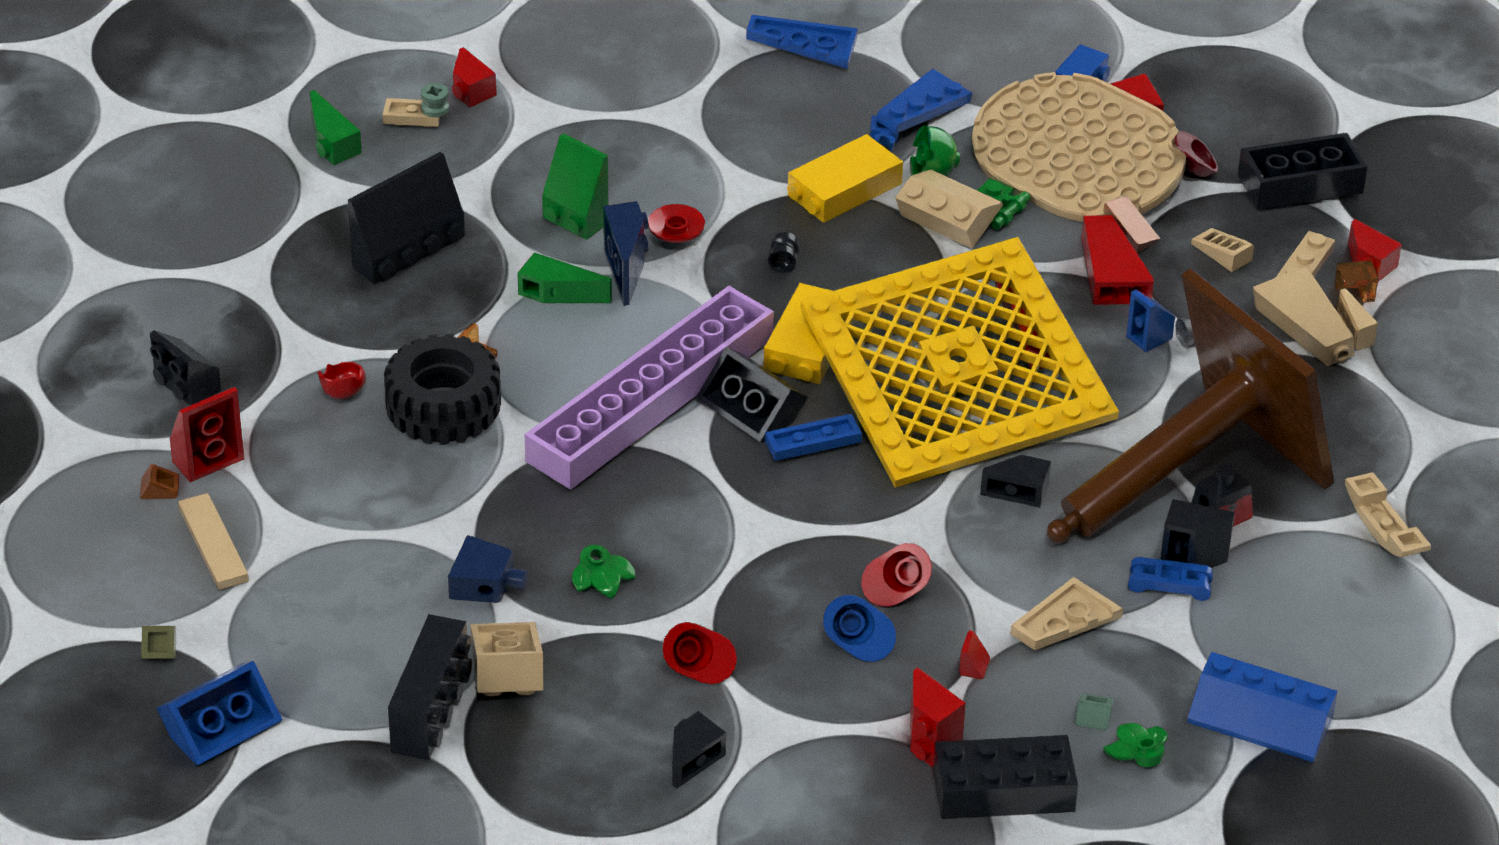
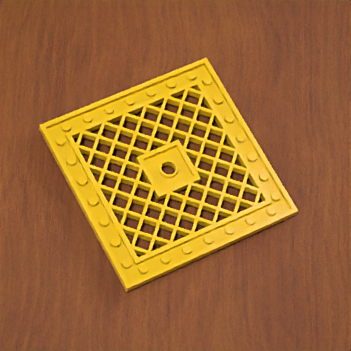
(912, 459)

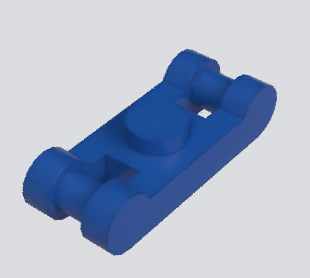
(1170, 577)

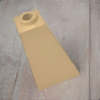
(1306, 314)

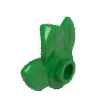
(602, 573)
(1138, 744)

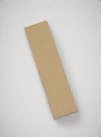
(213, 541)

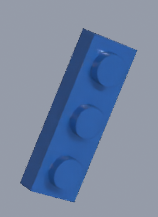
(813, 437)

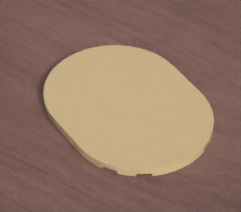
(1077, 145)

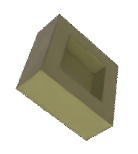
(158, 642)

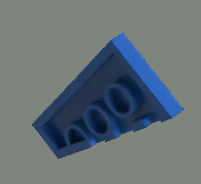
(809, 39)
(922, 101)

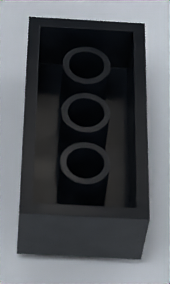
(1302, 170)
(429, 687)
(1005, 777)

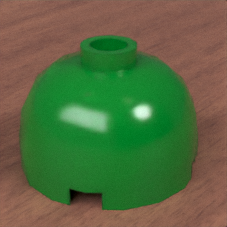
(934, 152)

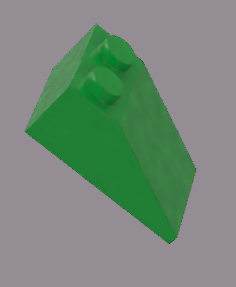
(576, 187)

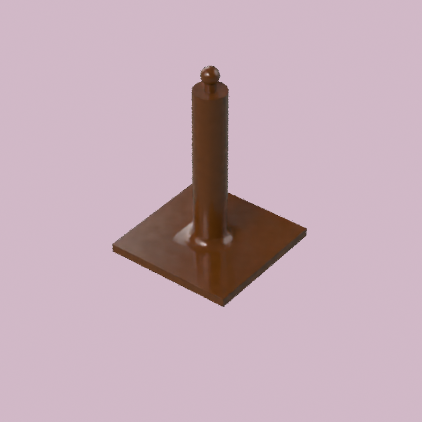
(1245, 379)

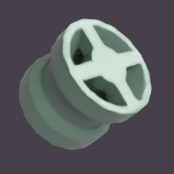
(434, 100)

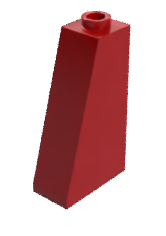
(1112, 262)

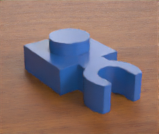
(882, 134)

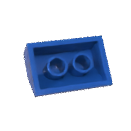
(220, 713)

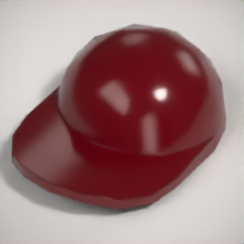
(1198, 157)

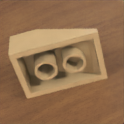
(507, 658)

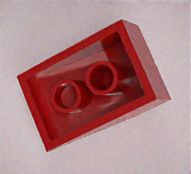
(208, 436)

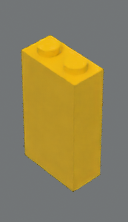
(845, 178)
(793, 346)

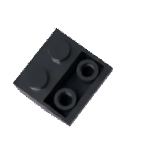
(183, 369)
(1197, 534)

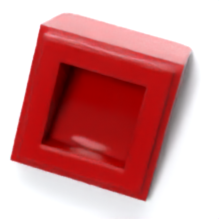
(973, 657)

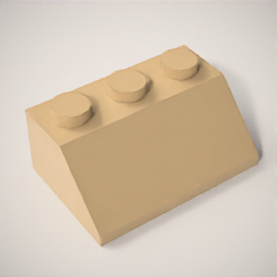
(947, 207)

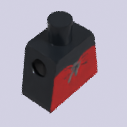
(1227, 492)

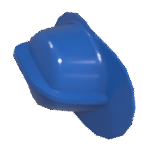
(859, 628)

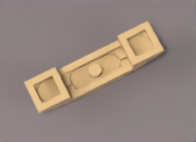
(1381, 519)

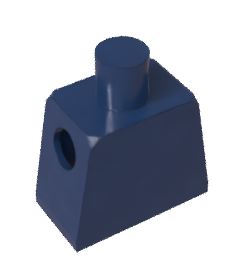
(483, 572)

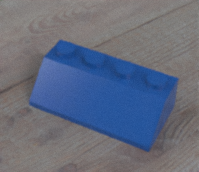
(1262, 706)

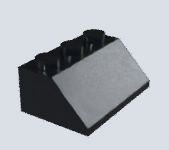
(750, 395)

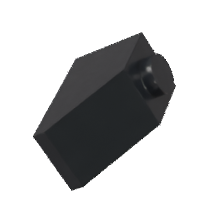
(1017, 480)
(695, 747)

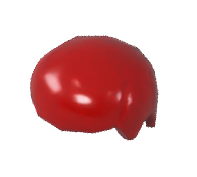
(342, 379)

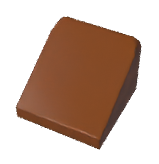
(159, 483)

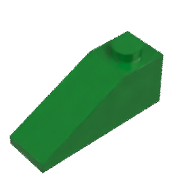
(335, 135)

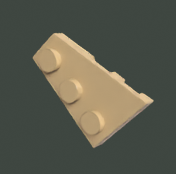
(1065, 614)

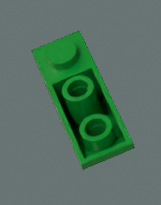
(560, 282)

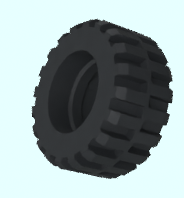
(449, 413)

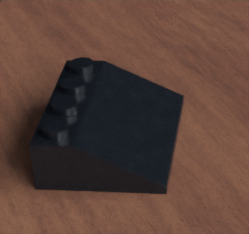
(404, 219)

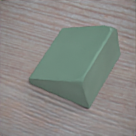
(1094, 711)

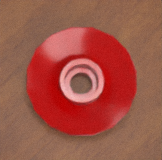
(676, 223)

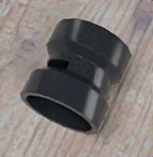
(783, 252)

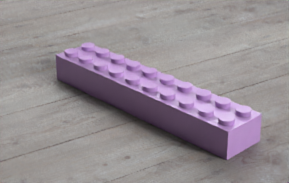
(645, 388)

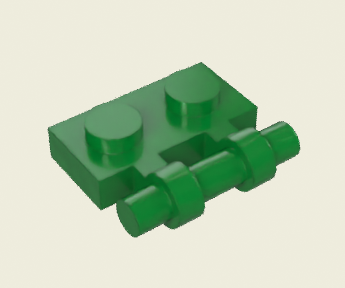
(1011, 203)

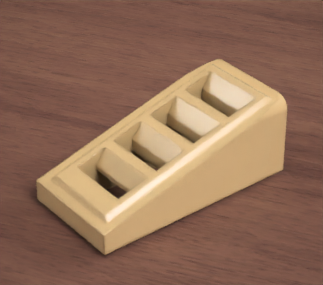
(1230, 250)
(1357, 320)

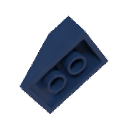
(625, 245)

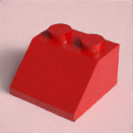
(934, 716)

